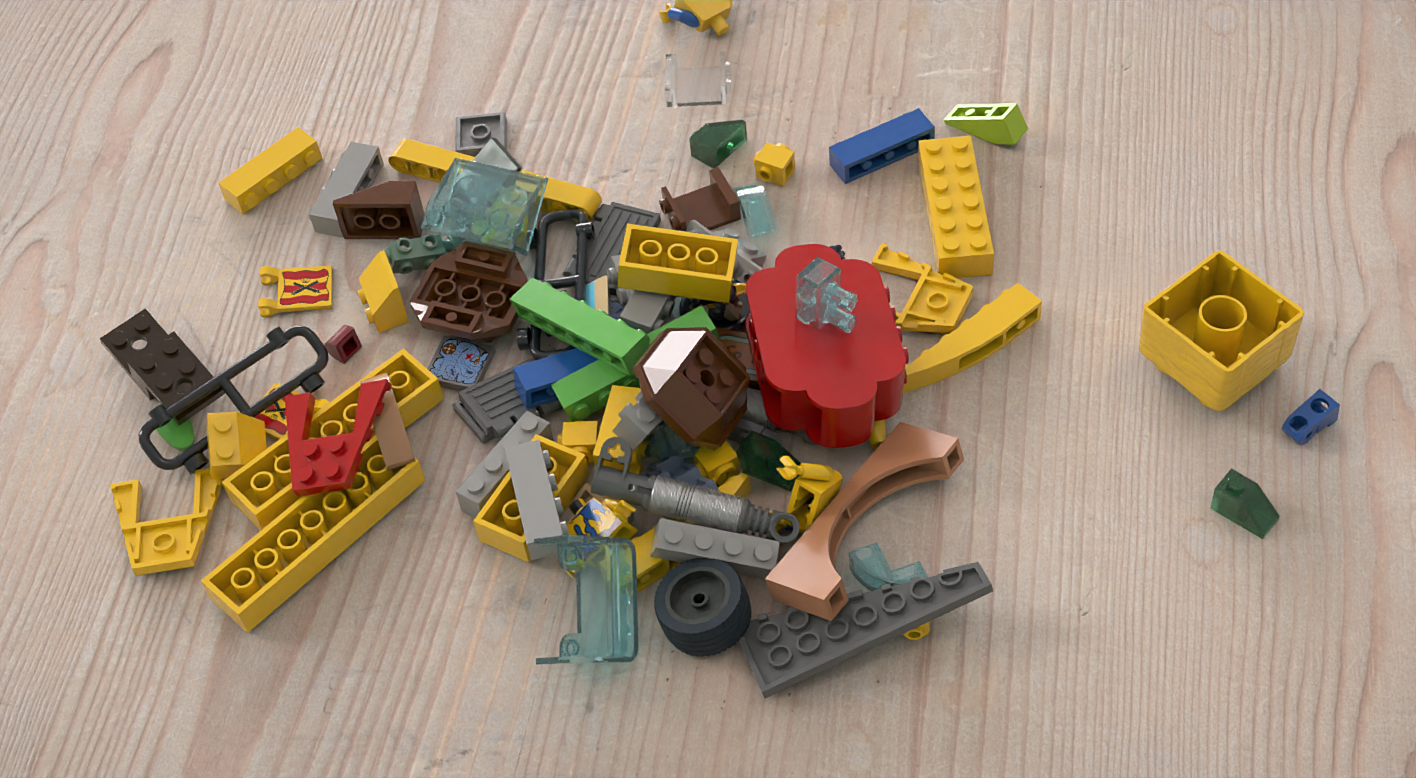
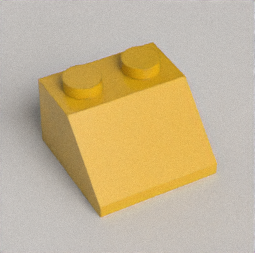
(382, 295)
(233, 442)

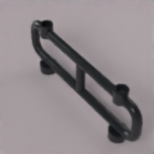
(530, 337)
(193, 457)

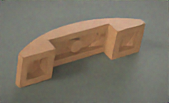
(391, 431)

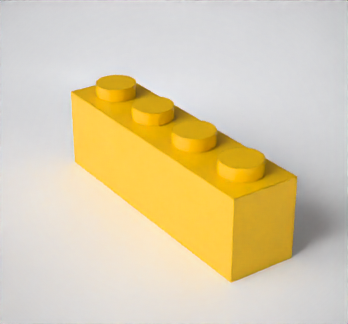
(270, 170)

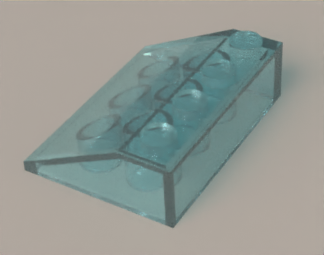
(486, 206)

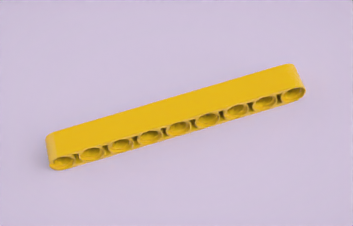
(433, 162)

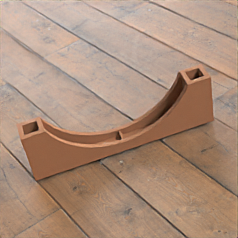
(807, 572)

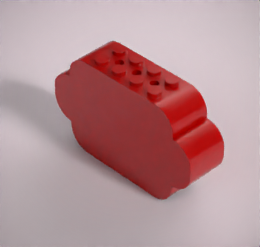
(825, 377)

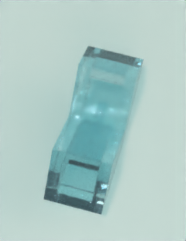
(755, 209)
(872, 569)

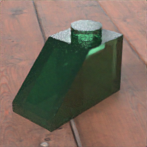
(717, 141)
(760, 458)
(1244, 504)

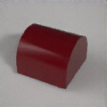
(343, 344)

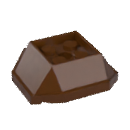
(470, 292)
(694, 385)

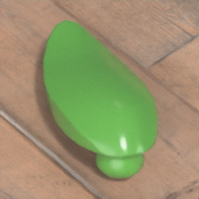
(178, 436)

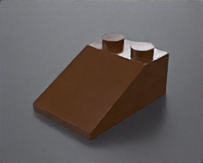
(381, 212)

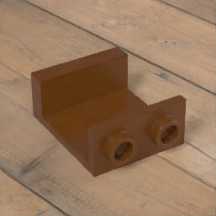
(710, 205)

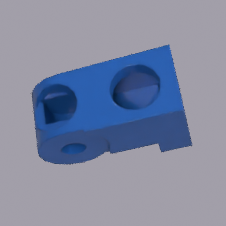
(1311, 417)

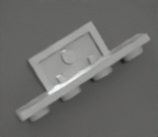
(747, 257)

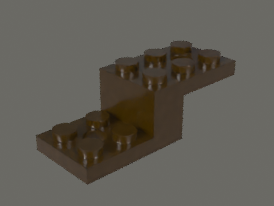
(160, 364)

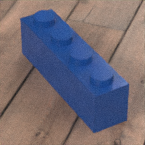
(880, 146)
(535, 378)

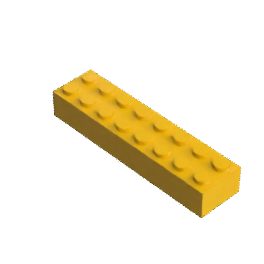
(264, 484)
(307, 539)

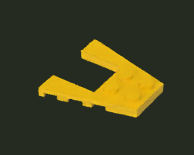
(936, 300)
(168, 541)

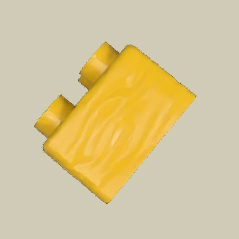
(1219, 330)

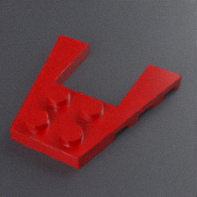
(333, 460)

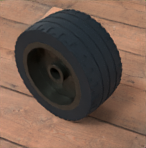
(702, 606)

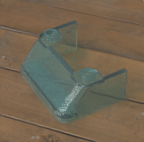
(604, 599)

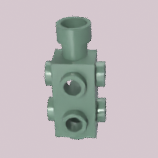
(419, 253)

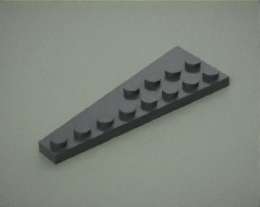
(800, 645)

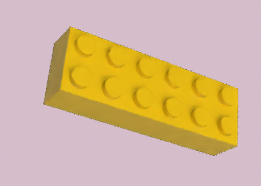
(955, 207)

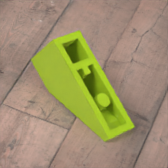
(989, 122)

